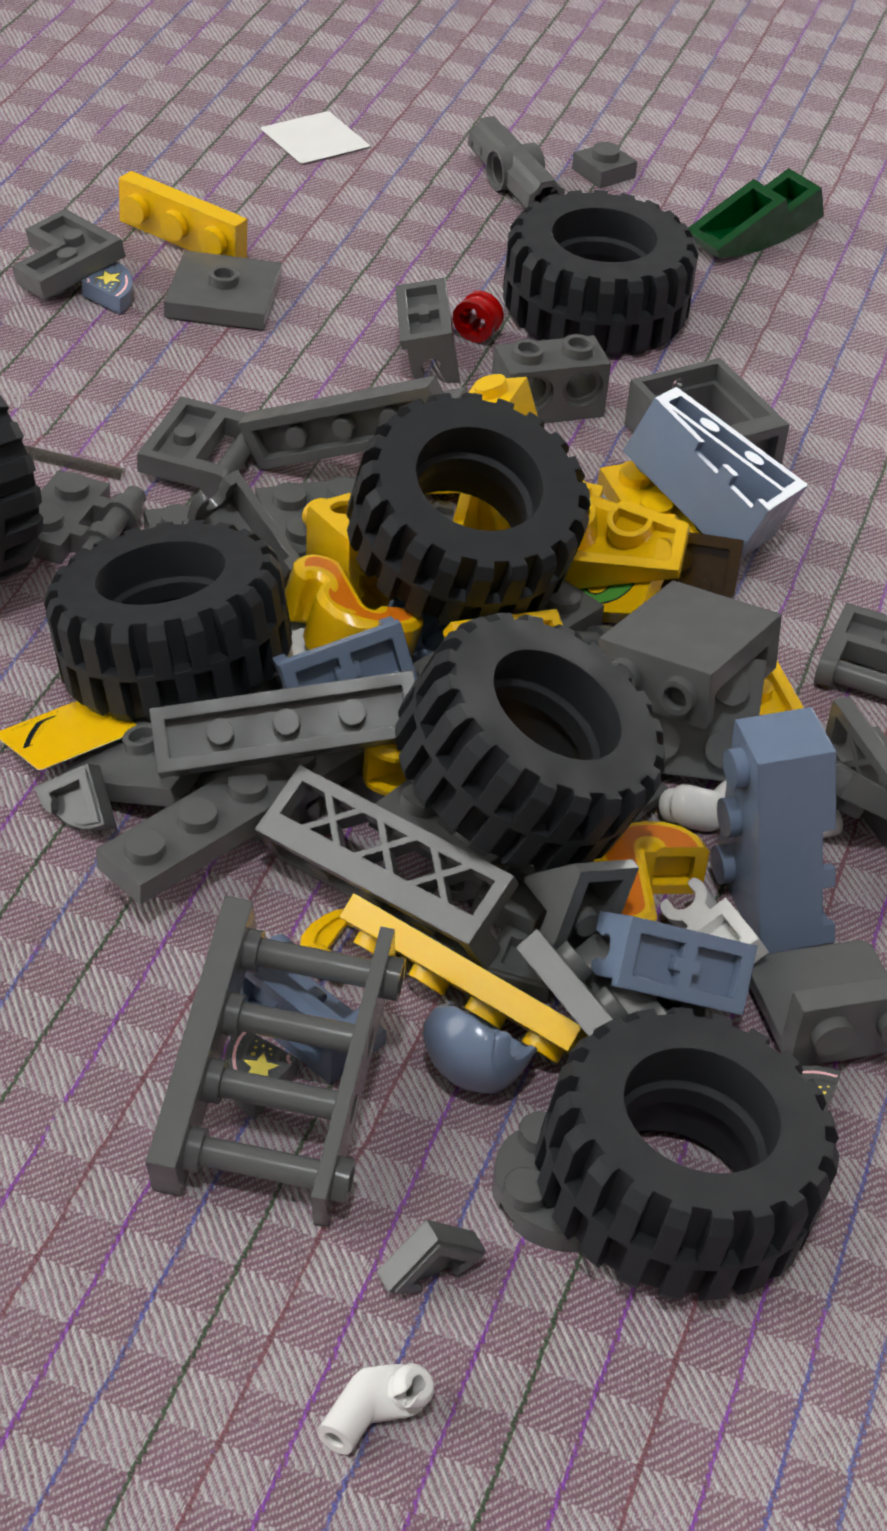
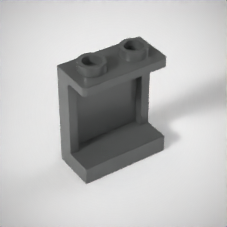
(689, 646)

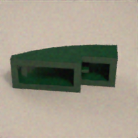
(760, 216)

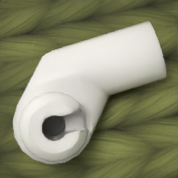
(692, 806)

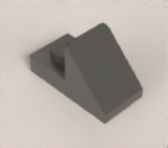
(577, 895)

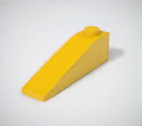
(619, 546)

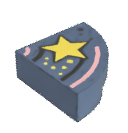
(110, 287)

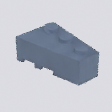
(712, 471)
(773, 827)

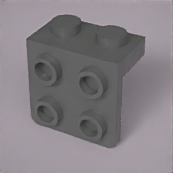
(824, 1001)

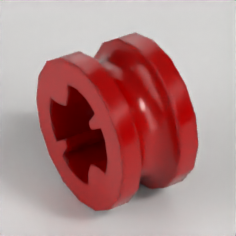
(486, 308)

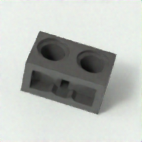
(564, 375)

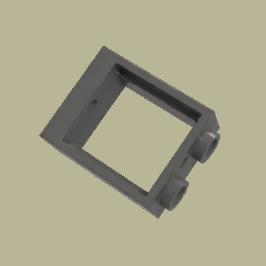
(720, 392)

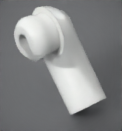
(374, 1397)

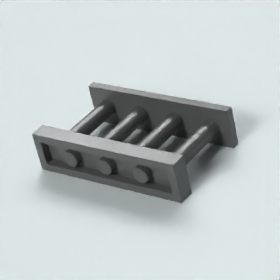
(203, 1077)

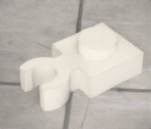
(712, 918)

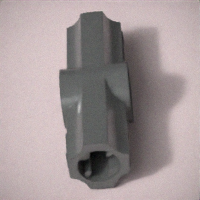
(511, 163)

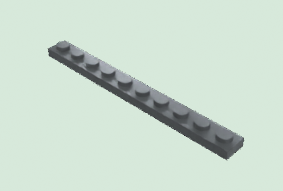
(231, 806)

